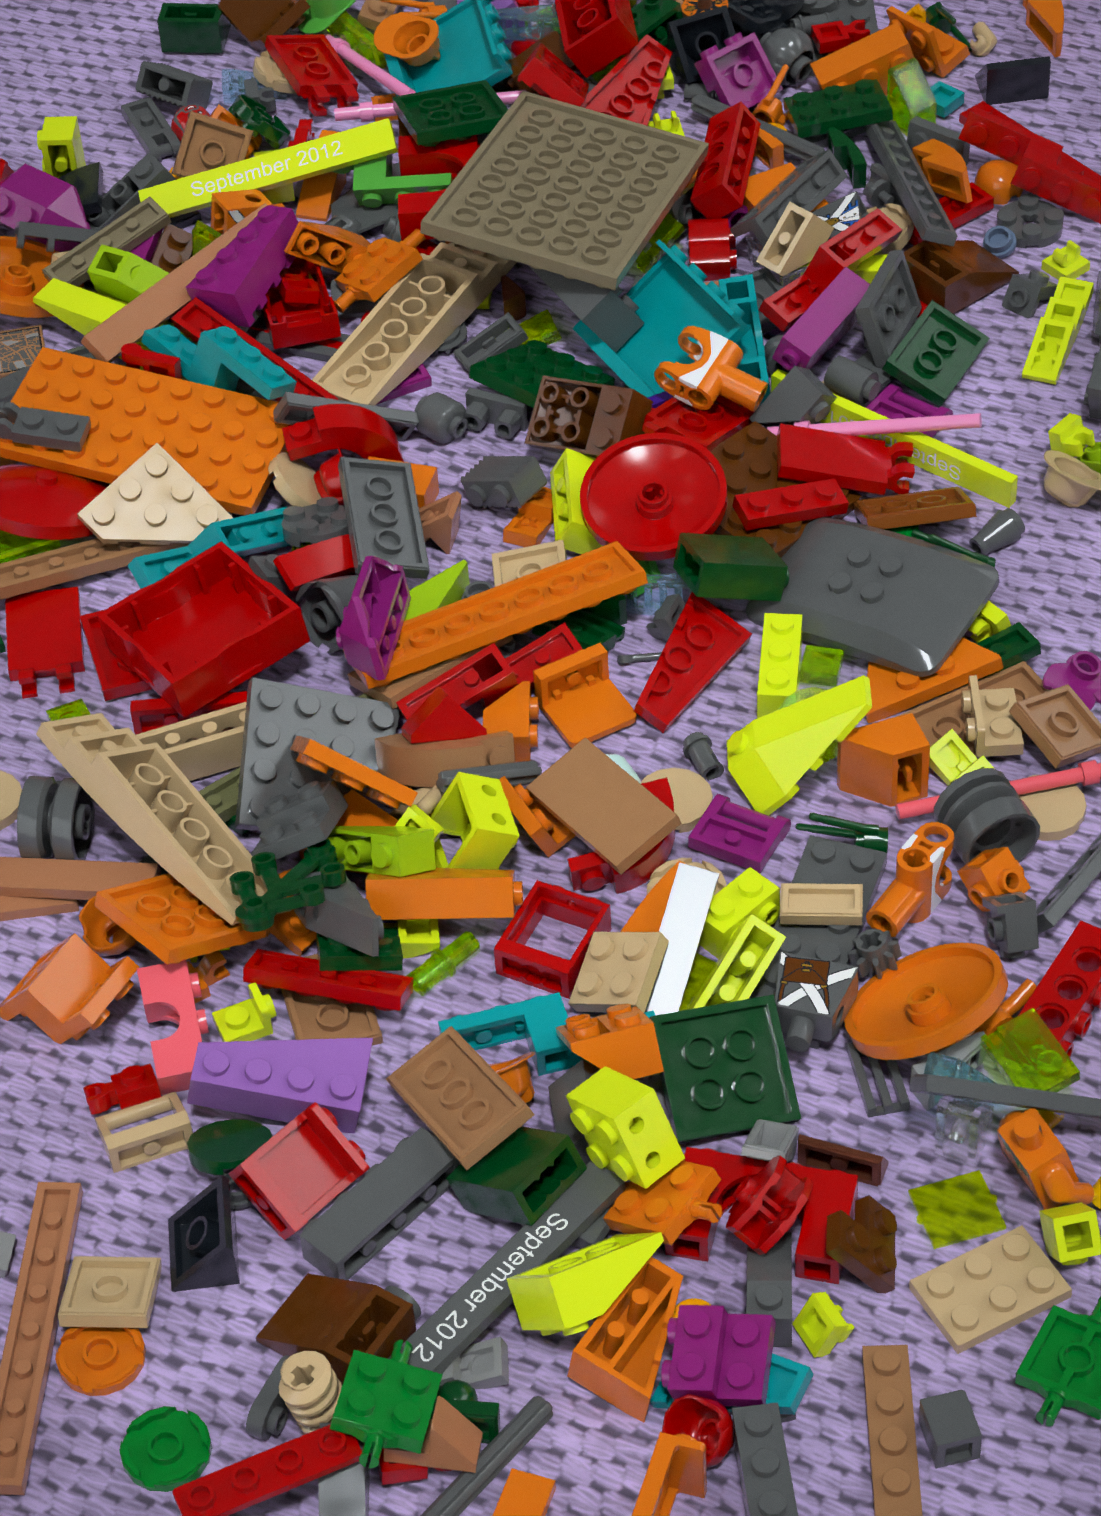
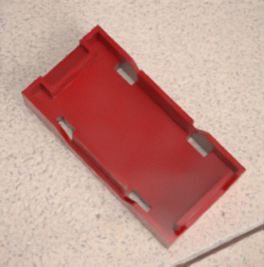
(552, 77)
(301, 324)

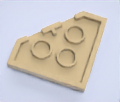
(152, 504)

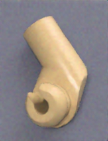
(985, 42)

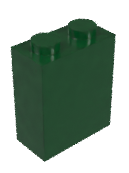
(730, 567)
(519, 1176)

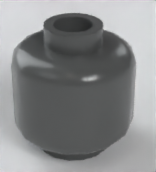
(441, 418)

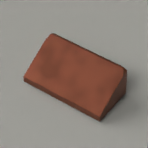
(831, 1156)

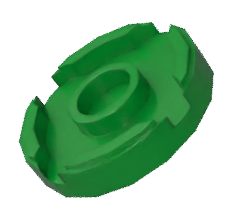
(173, 1459)

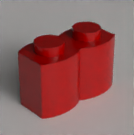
(710, 247)

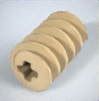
(309, 1389)

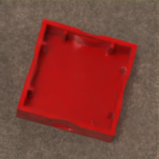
(203, 629)

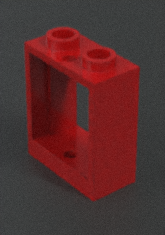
(540, 968)

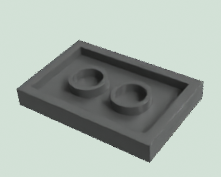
(888, 307)

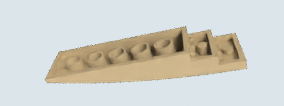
(411, 322)
(153, 806)

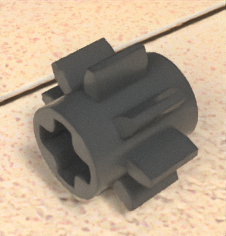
(874, 953)

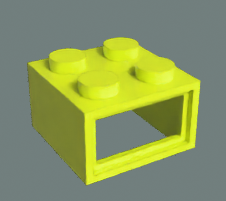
(482, 818)
(630, 1147)

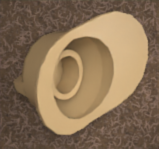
(1069, 479)

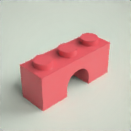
(169, 996)

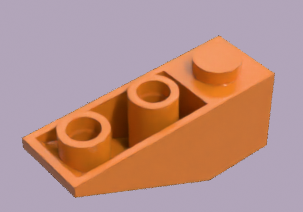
(326, 245)

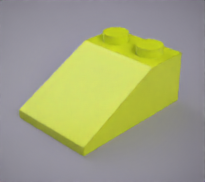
(580, 1284)

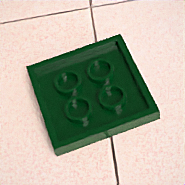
(450, 112)
(521, 370)
(725, 1068)

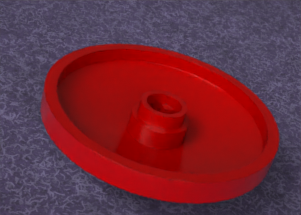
(651, 492)
(44, 502)

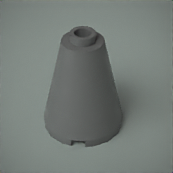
(323, 608)

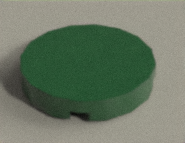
(225, 1144)

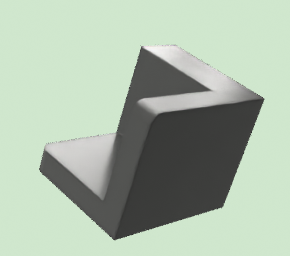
(950, 1428)

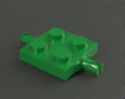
(1065, 1364)
(386, 1402)

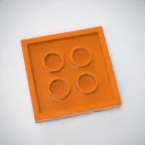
(352, 773)
(170, 919)

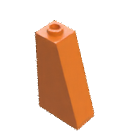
(445, 894)

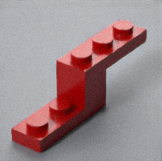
(1035, 161)
(841, 251)
(490, 675)

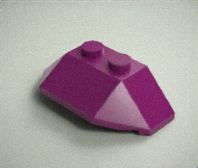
(41, 199)
(374, 617)

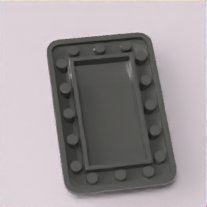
(880, 594)

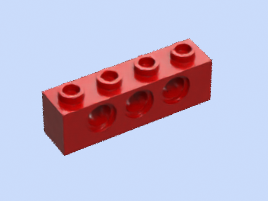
(726, 168)
(1071, 987)

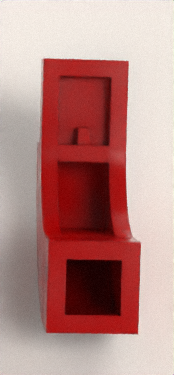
(343, 427)
(592, 872)

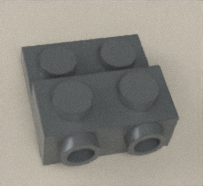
(300, 819)

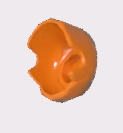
(996, 178)
(99, 929)

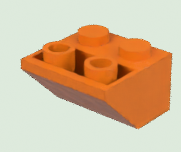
(885, 761)
(618, 1040)

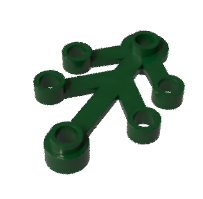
(258, 912)

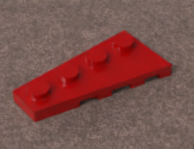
(691, 659)

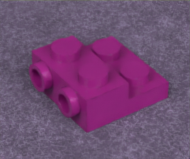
(737, 71)
(719, 1355)

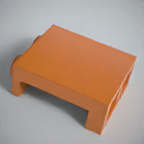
(674, 1468)

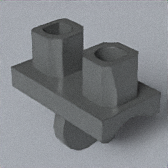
(880, 188)
(497, 409)

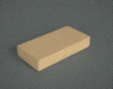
(821, 904)

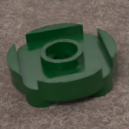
(259, 121)

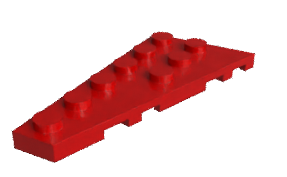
(632, 83)

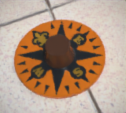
(692, 7)

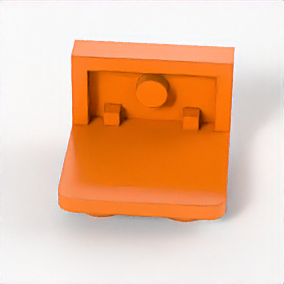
(581, 697)

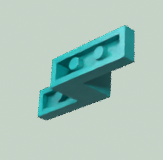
(220, 360)
(241, 534)
(528, 1019)

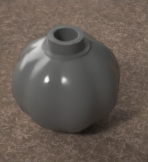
(792, 48)

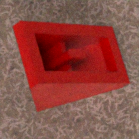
(441, 720)

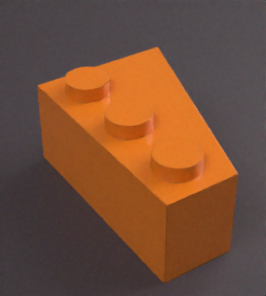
(864, 59)
(626, 1343)

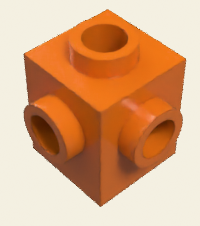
(993, 874)

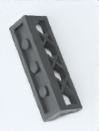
(803, 186)

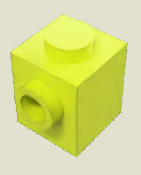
(1071, 1233)

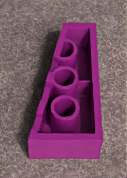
(247, 267)

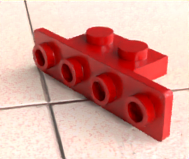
(268, 1474)

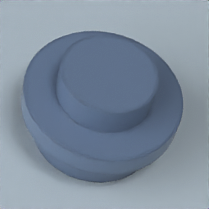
(1000, 241)

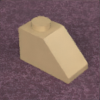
(794, 240)

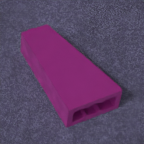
(822, 323)

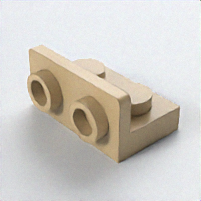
(990, 722)

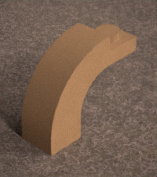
(421, 762)

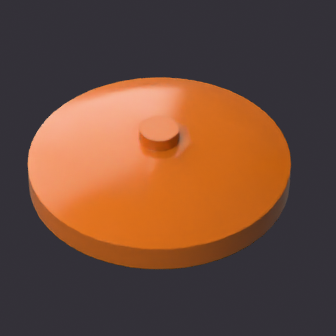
(22, 277)
(927, 1001)

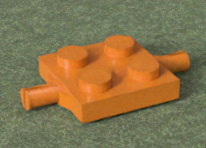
(378, 269)
(667, 1203)

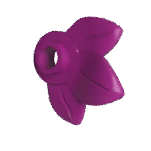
(1081, 673)

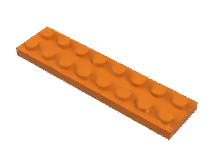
(511, 609)

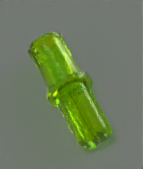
(443, 962)

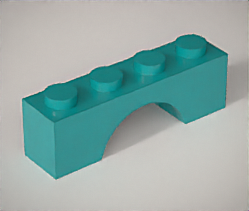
(743, 293)

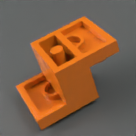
(69, 990)

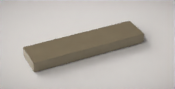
(122, 233)

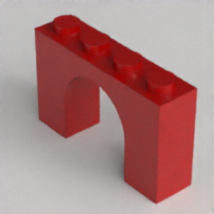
(416, 159)
(830, 1193)

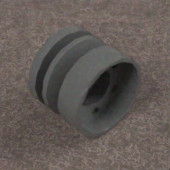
(986, 815)

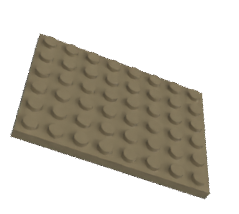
(566, 190)

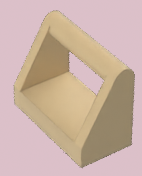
(146, 1140)

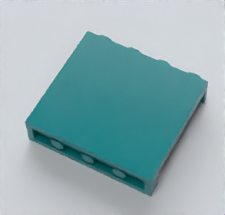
(469, 50)
(668, 301)

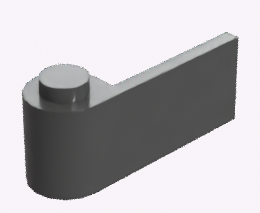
(858, 379)

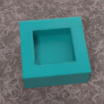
(947, 98)

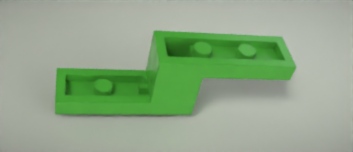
(376, 185)

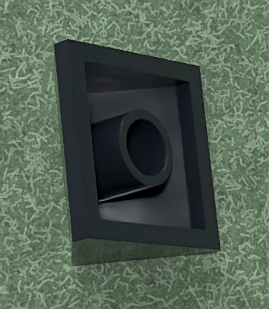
(694, 35)
(1014, 80)
(204, 1240)

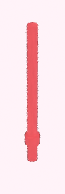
(1086, 774)

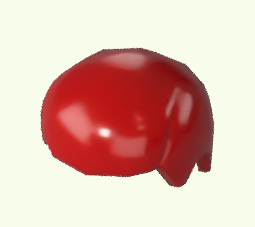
(704, 1421)

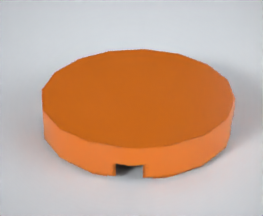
(105, 1366)

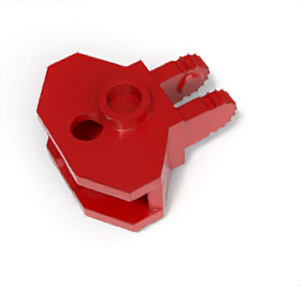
(767, 1205)

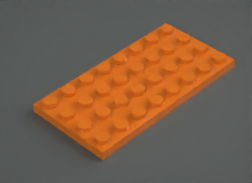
(210, 431)

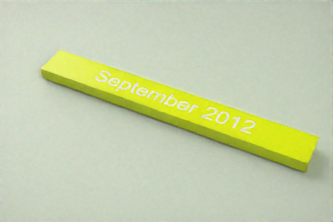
(276, 167)
(930, 453)

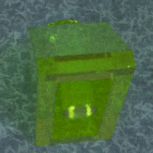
(910, 94)

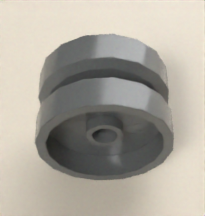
(54, 819)

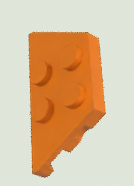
(898, 691)

